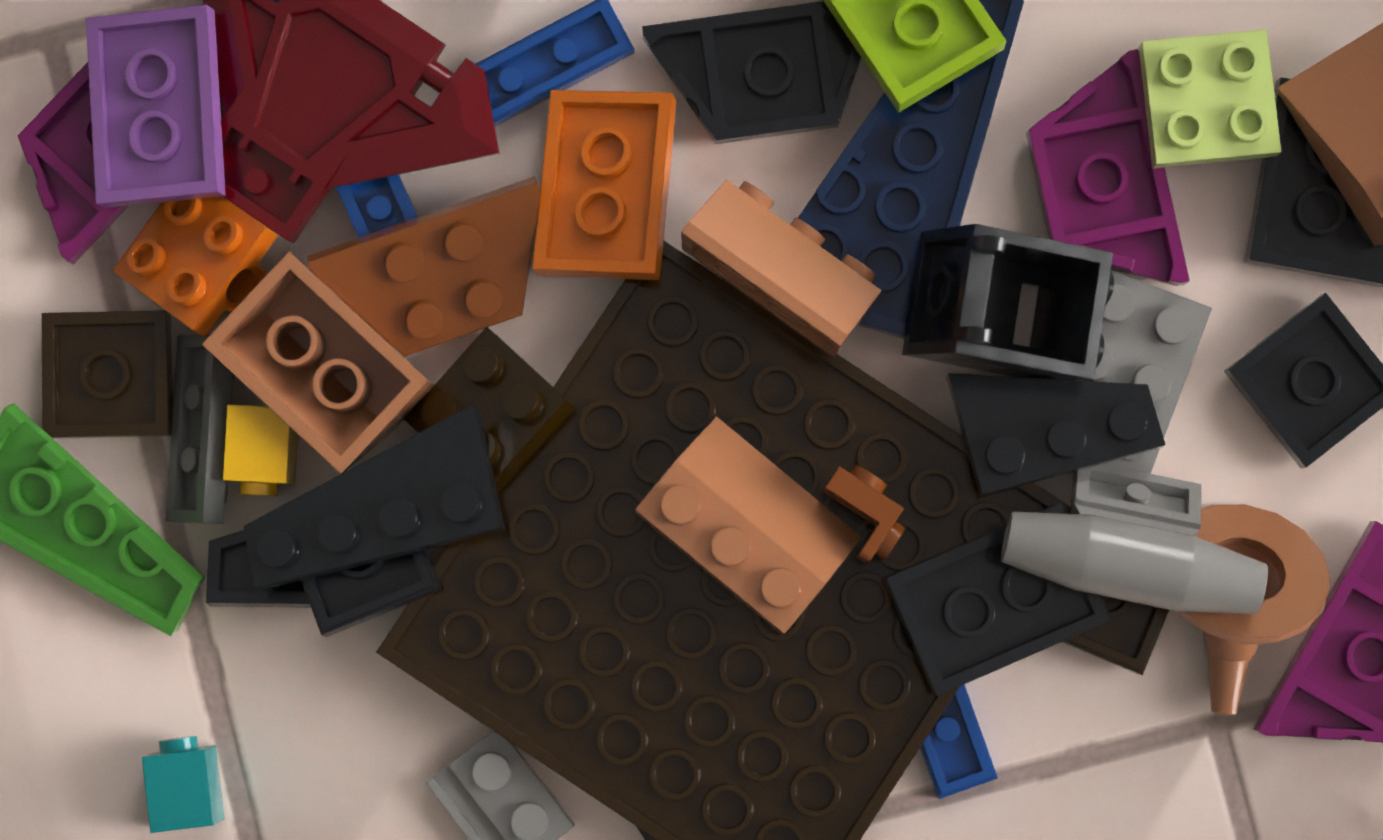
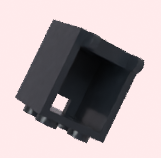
(970, 298)

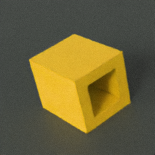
(259, 450)

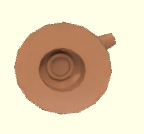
(1292, 598)

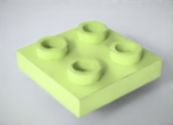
(1209, 98)

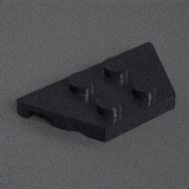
(759, 69)

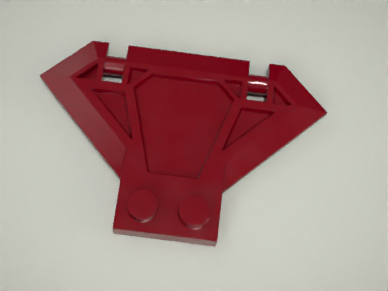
(329, 102)

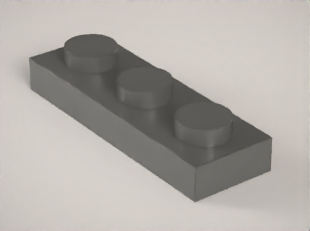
(198, 434)

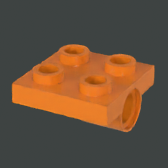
(197, 259)

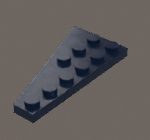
(909, 177)

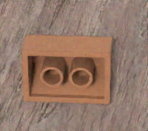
(780, 265)
(317, 364)
(748, 525)

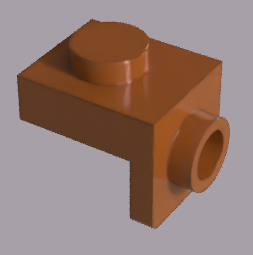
(863, 495)

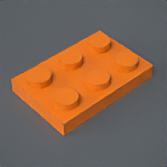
(604, 184)

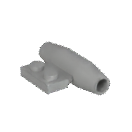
(1135, 543)

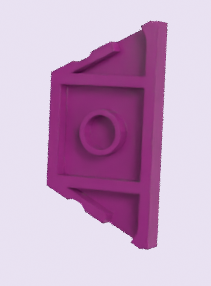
(61, 157)
(1100, 178)
(1338, 670)

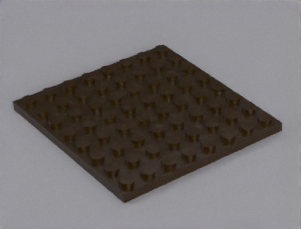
(634, 662)

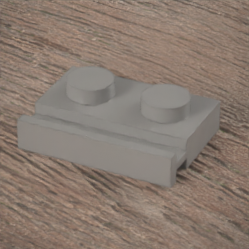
(499, 795)

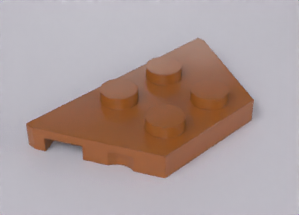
(440, 270)

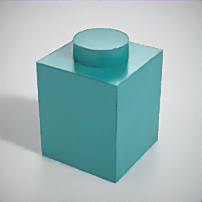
(182, 785)

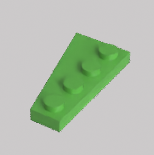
(83, 531)

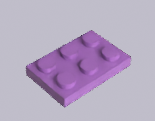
(155, 106)

